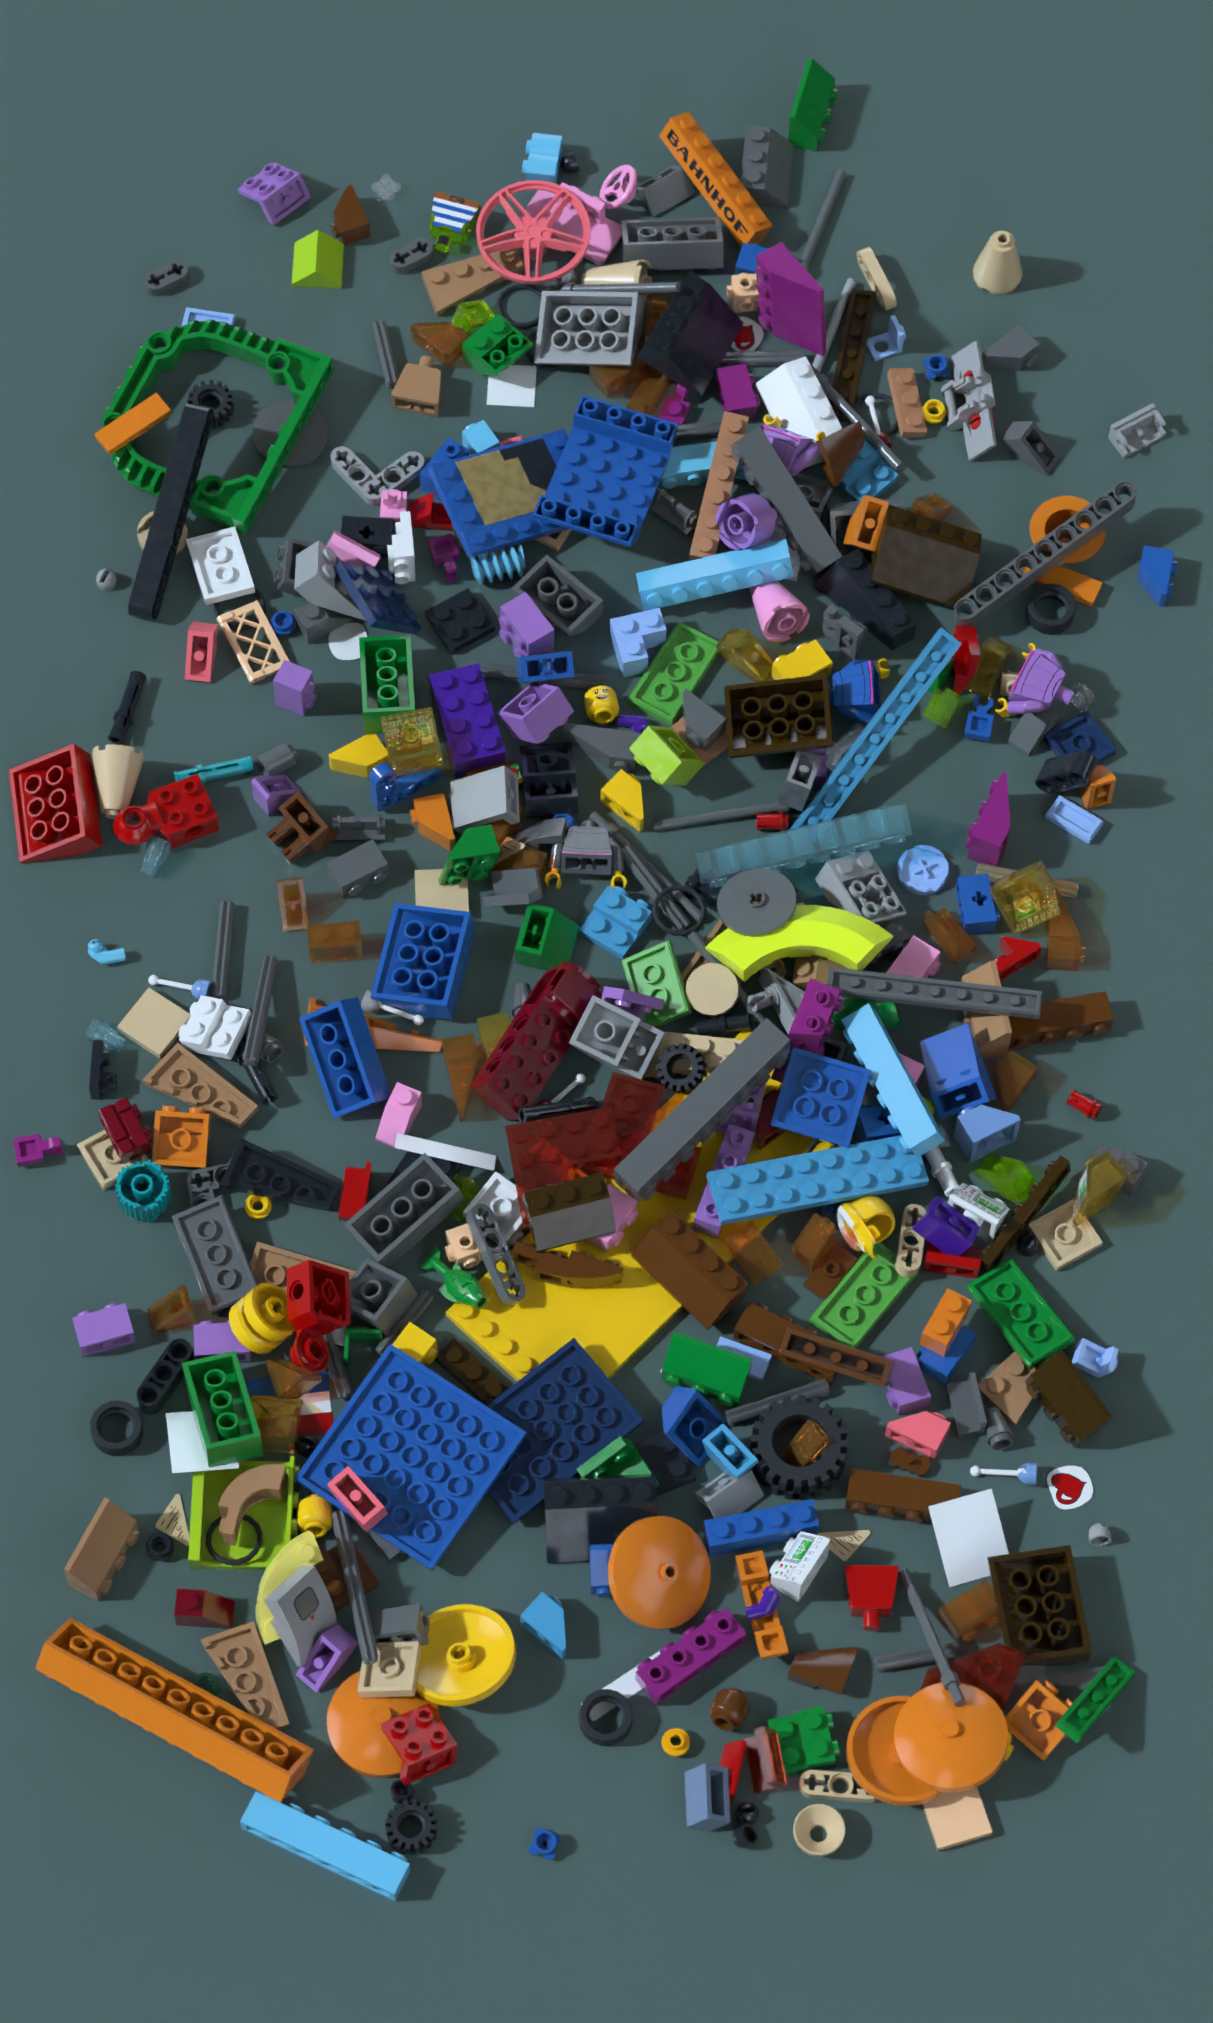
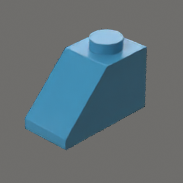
(728, 1452)
(546, 1622)

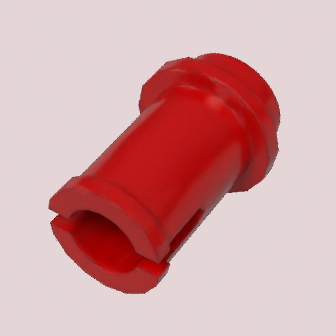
(772, 821)
(1084, 1104)

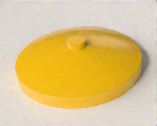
(465, 1656)

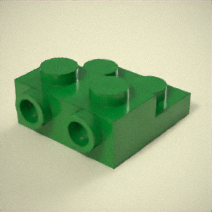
(806, 1740)

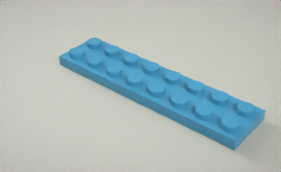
(814, 1179)

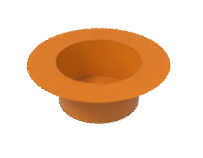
(1056, 512)

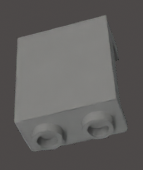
(484, 799)

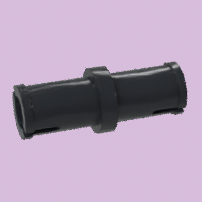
(724, 1024)

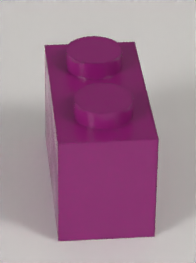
(736, 390)

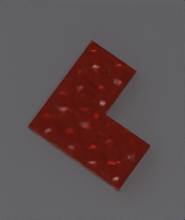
(634, 1113)
(551, 1146)

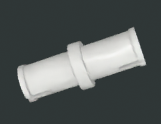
(942, 1170)

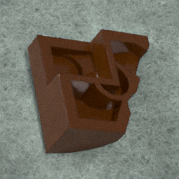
(840, 451)
(823, 1668)

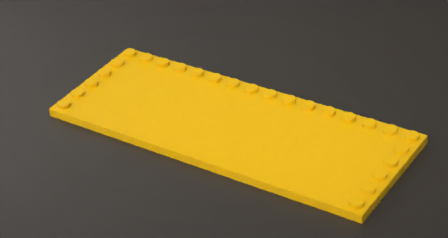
(614, 1318)

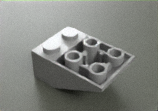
(320, 582)
(859, 887)

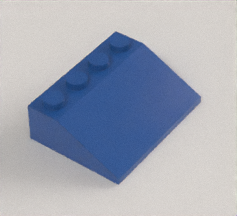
(424, 960)

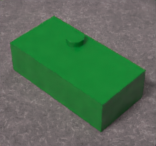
(385, 678)
(222, 1409)

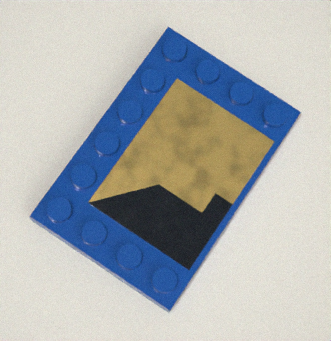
(497, 490)

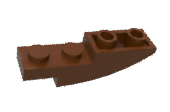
(577, 1271)

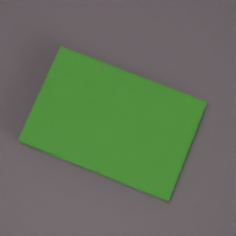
(658, 975)

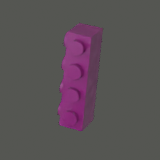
(812, 1020)
(690, 1655)

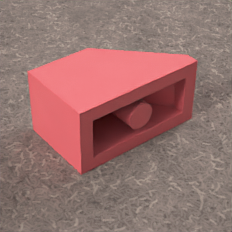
(201, 651)
(920, 1432)

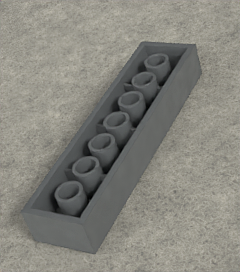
(702, 1111)

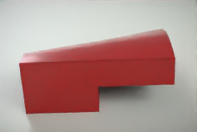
(965, 658)

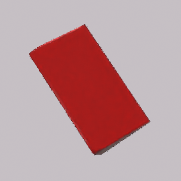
(733, 1758)

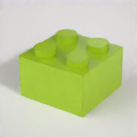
(666, 756)

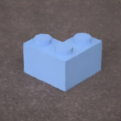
(634, 635)

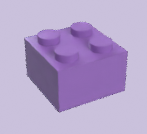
(525, 627)
(535, 712)

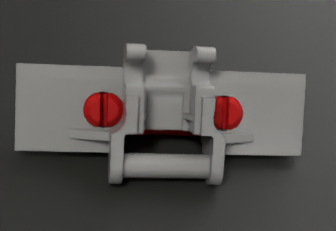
(977, 414)

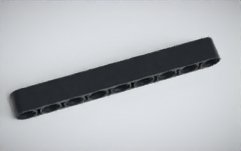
(171, 511)

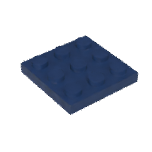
(377, 597)

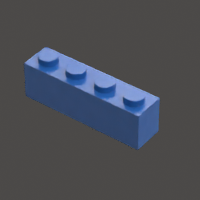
(759, 1527)

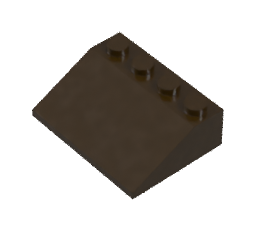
(925, 557)
(779, 716)
(1041, 1606)

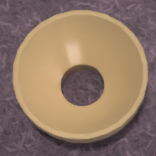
(819, 1816)

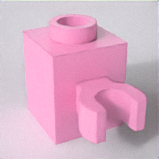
(392, 504)

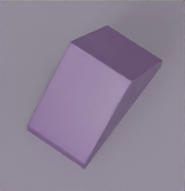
(272, 791)

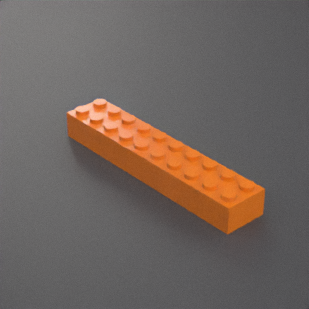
(174, 1709)

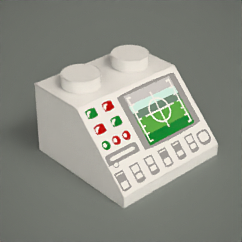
(981, 1209)
(799, 1565)

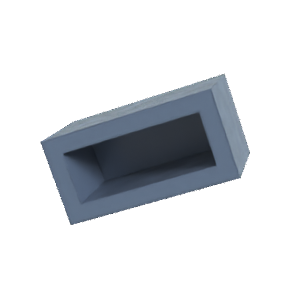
(707, 1797)

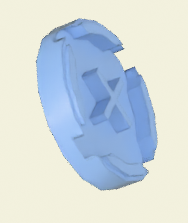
(923, 870)

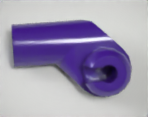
(635, 722)
(766, 1606)

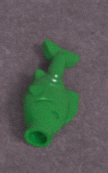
(459, 1285)

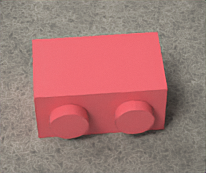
(357, 1499)

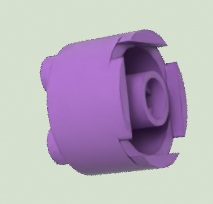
(746, 521)

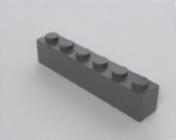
(780, 490)

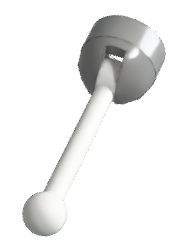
(371, 1005)

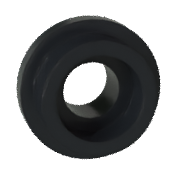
(156, 1540)

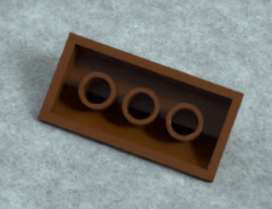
(690, 1270)

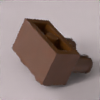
(301, 818)

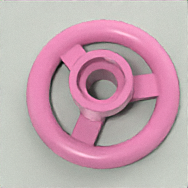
(622, 189)

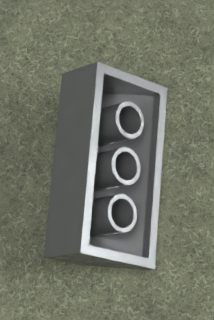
(674, 243)
(405, 1211)

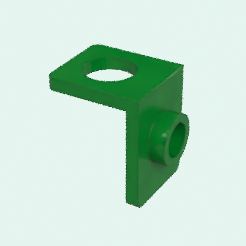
(361, 1334)

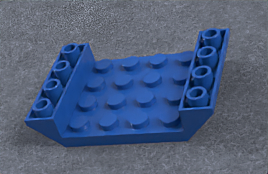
(608, 472)

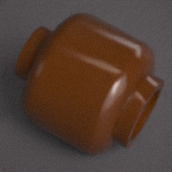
(729, 1709)

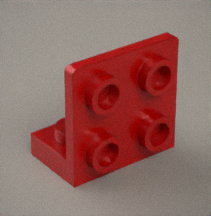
(420, 1743)

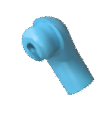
(103, 955)

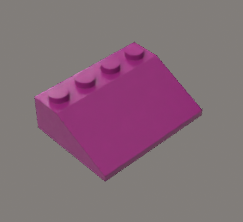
(790, 300)

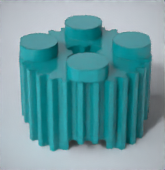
(132, 1194)

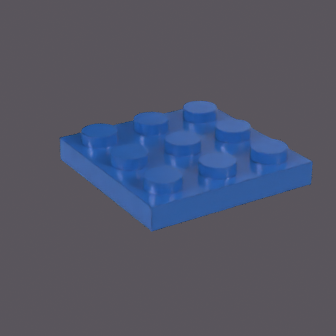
(820, 1097)

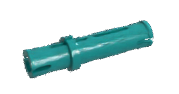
(217, 770)

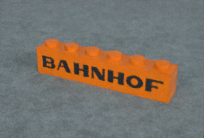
(715, 179)

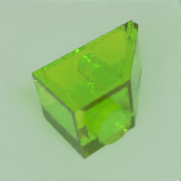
(1006, 1176)

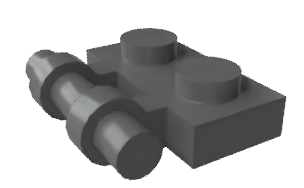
(843, 631)

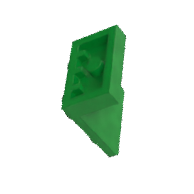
(616, 1459)

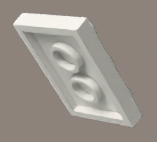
(220, 565)

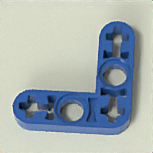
(389, 791)

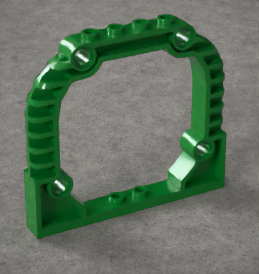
(239, 499)

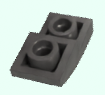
(542, 832)

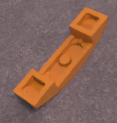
(766, 1630)

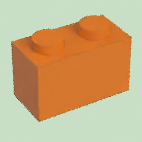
(945, 1322)

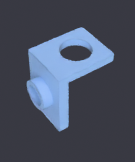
(894, 339)

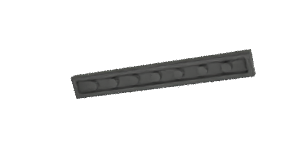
(936, 993)

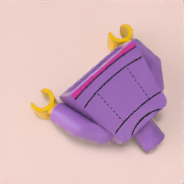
(792, 448)
(1036, 685)

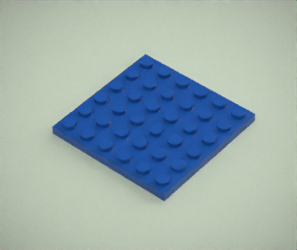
(418, 1450)

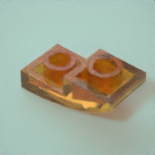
(805, 1445)

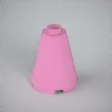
(778, 611)

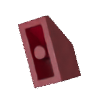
(767, 1133)
(203, 1609)

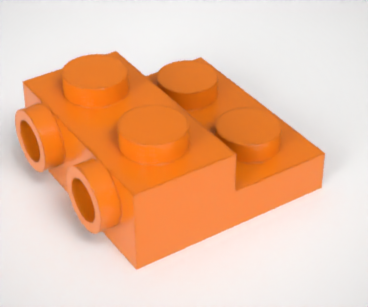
(181, 1137)
(1035, 1718)

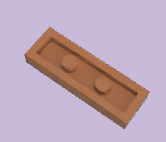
(907, 403)

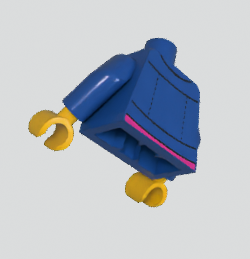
(858, 690)

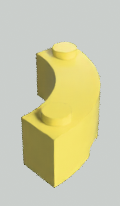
(297, 1552)

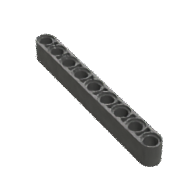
(1050, 544)

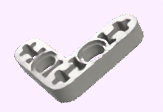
(373, 481)

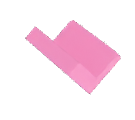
(352, 551)

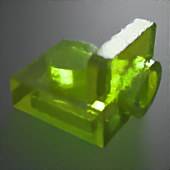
(472, 315)
(942, 707)
(469, 1190)

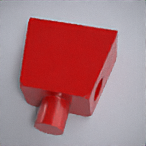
(870, 1592)

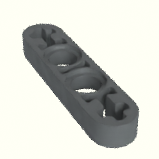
(491, 1255)

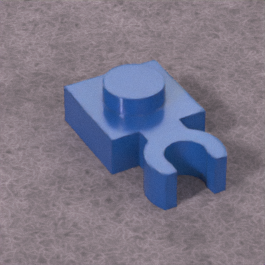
(979, 721)

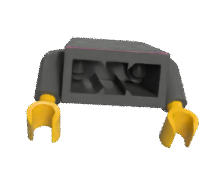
(587, 851)

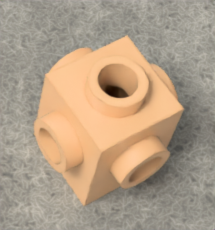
(743, 292)
(462, 1247)

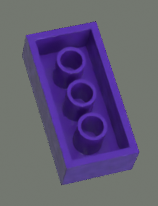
(466, 719)

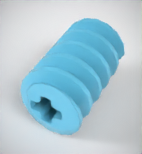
(498, 564)

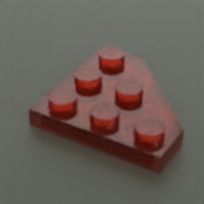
(987, 1669)

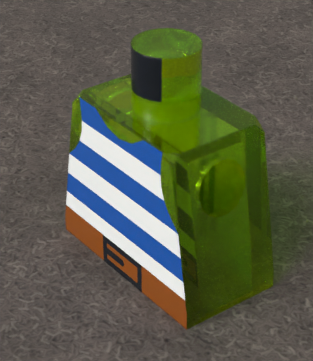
(452, 220)

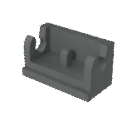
(400, 1624)

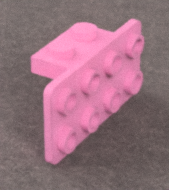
(604, 232)

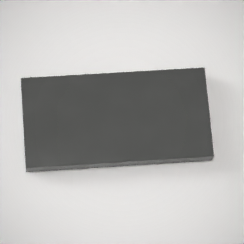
(215, 1253)

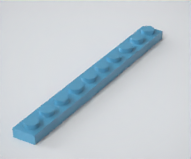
(880, 729)

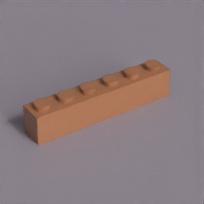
(718, 486)

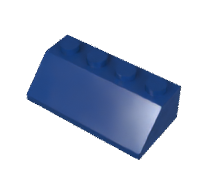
(345, 1057)

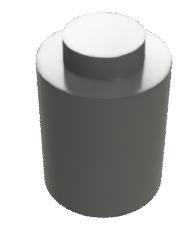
(277, 759)

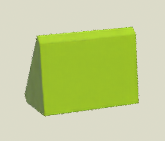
(318, 262)

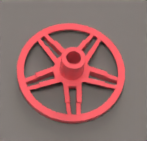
(533, 233)

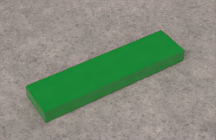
(1095, 1699)

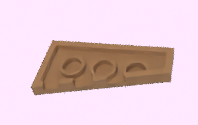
(197, 1085)
(270, 1264)
(247, 1671)

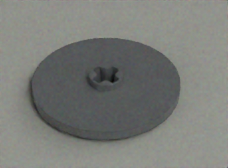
(310, 442)
(757, 885)

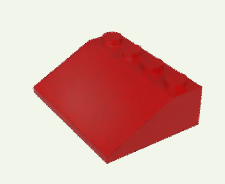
(55, 806)

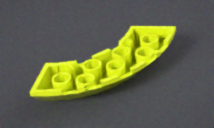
(810, 931)

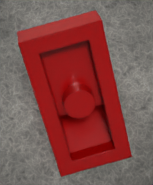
(429, 514)
(1018, 955)

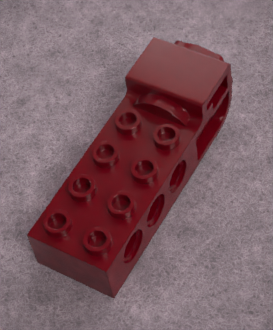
(535, 1040)

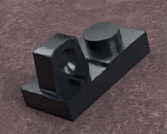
(99, 1079)

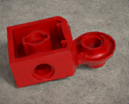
(175, 811)
(316, 1306)

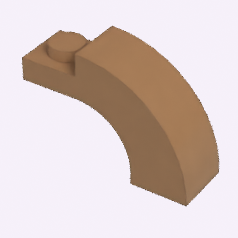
(248, 1489)

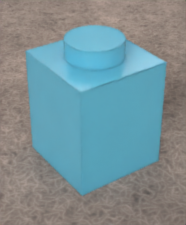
(479, 437)

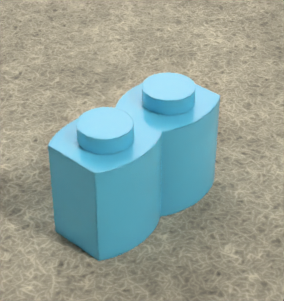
(543, 157)

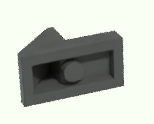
(1032, 728)

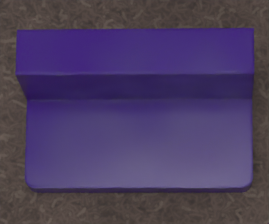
(946, 1228)

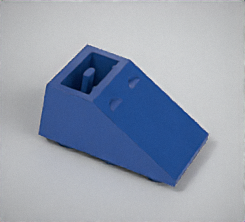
(956, 1071)

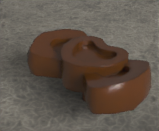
(910, 1462)

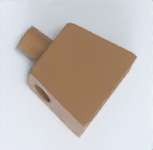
(418, 388)

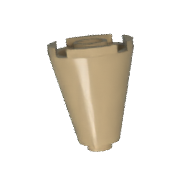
(998, 265)
(619, 273)
(116, 776)

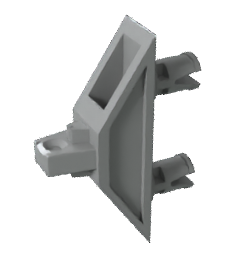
(780, 994)

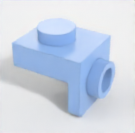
(1095, 1358)

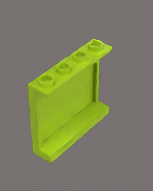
(272, 1516)

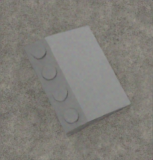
(589, 328)

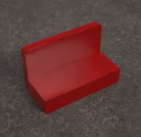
(355, 1191)
(965, 1265)

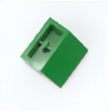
(494, 347)
(473, 855)
(545, 938)

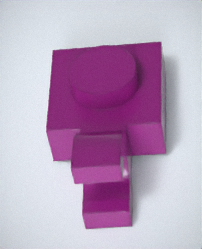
(676, 408)
(444, 552)
(32, 1148)

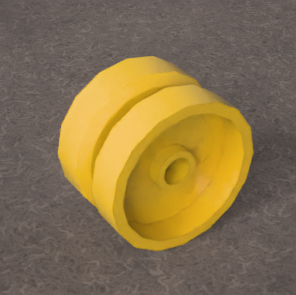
(261, 1318)

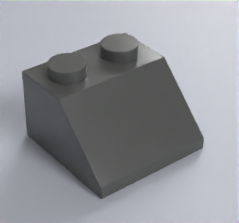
(379, 1296)

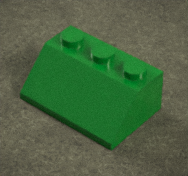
(812, 107)
(706, 1369)

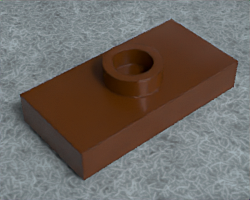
(830, 1272)

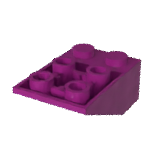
(991, 832)

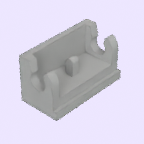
(1137, 430)

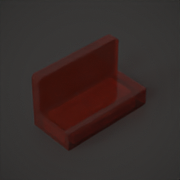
(765, 1760)

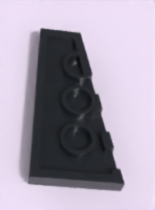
(274, 1177)

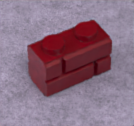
(125, 1130)

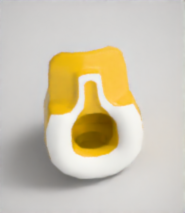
(865, 1222)

